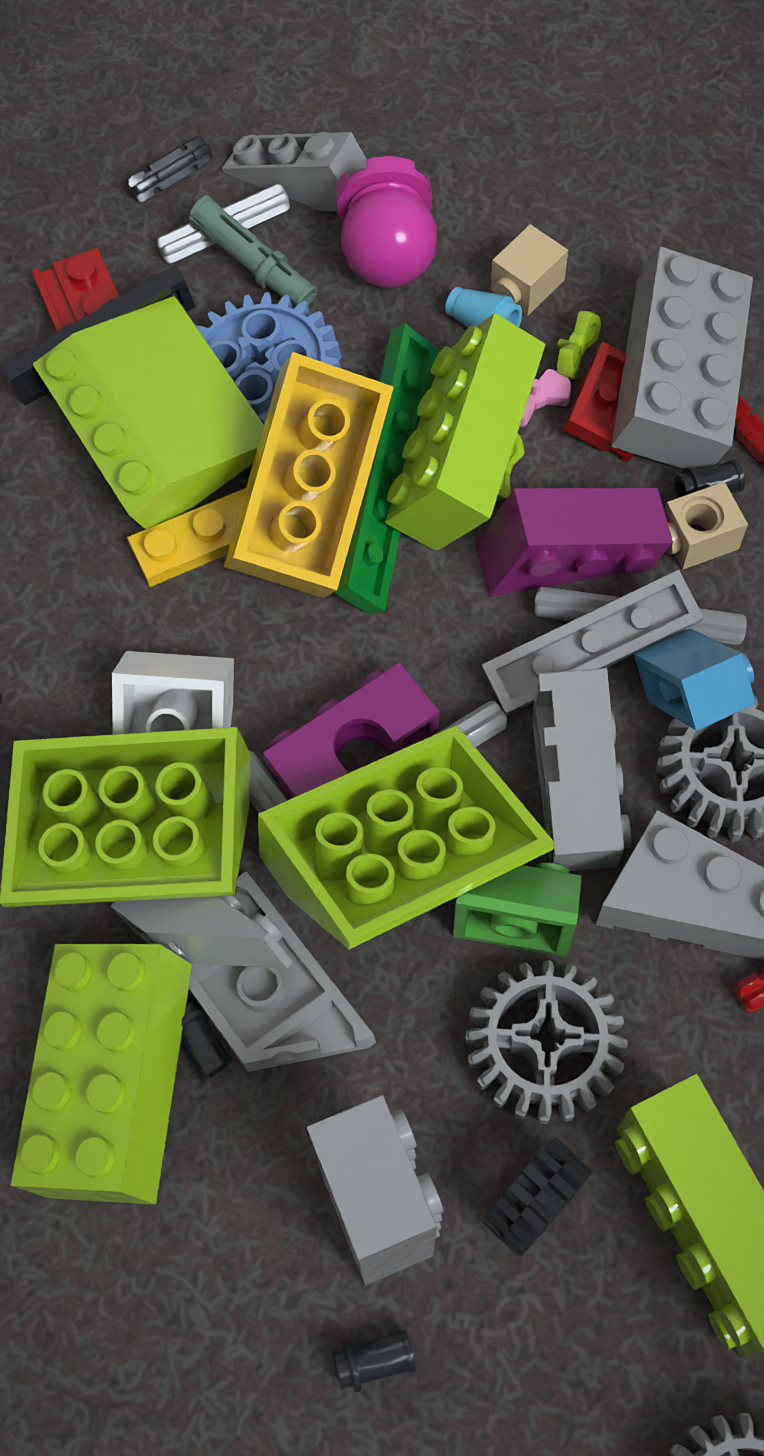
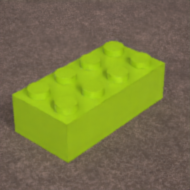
(464, 433)
(103, 1073)
(707, 1200)

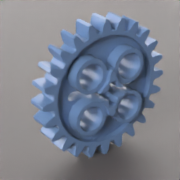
(257, 361)

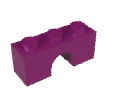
(383, 709)

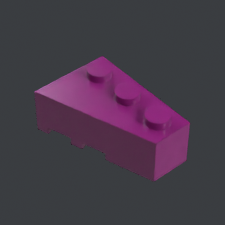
(571, 536)

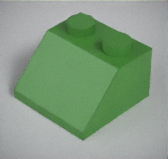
(522, 910)

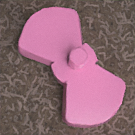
(548, 390)

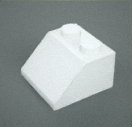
(171, 692)

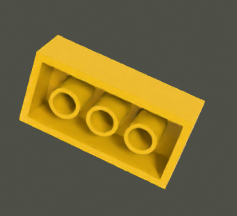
(309, 476)

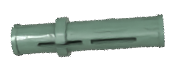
(268, 266)

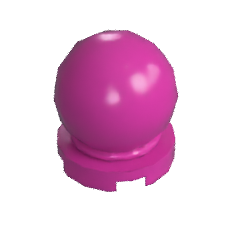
(387, 221)

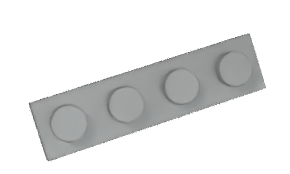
(595, 639)

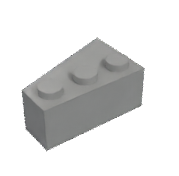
(579, 769)
(689, 891)

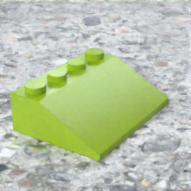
(153, 409)
(126, 817)
(398, 837)

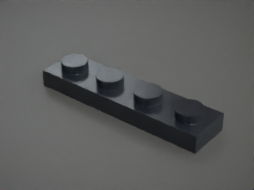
(156, 288)

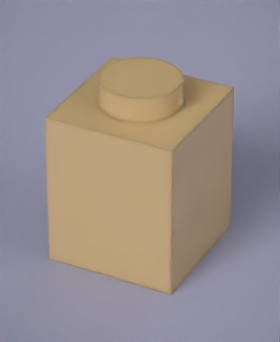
(529, 269)

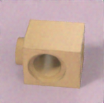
(713, 510)

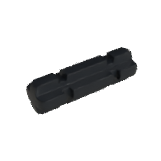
(169, 169)

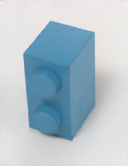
(696, 678)

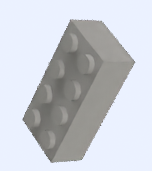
(683, 361)
(374, 1189)

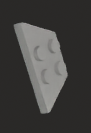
(277, 1012)

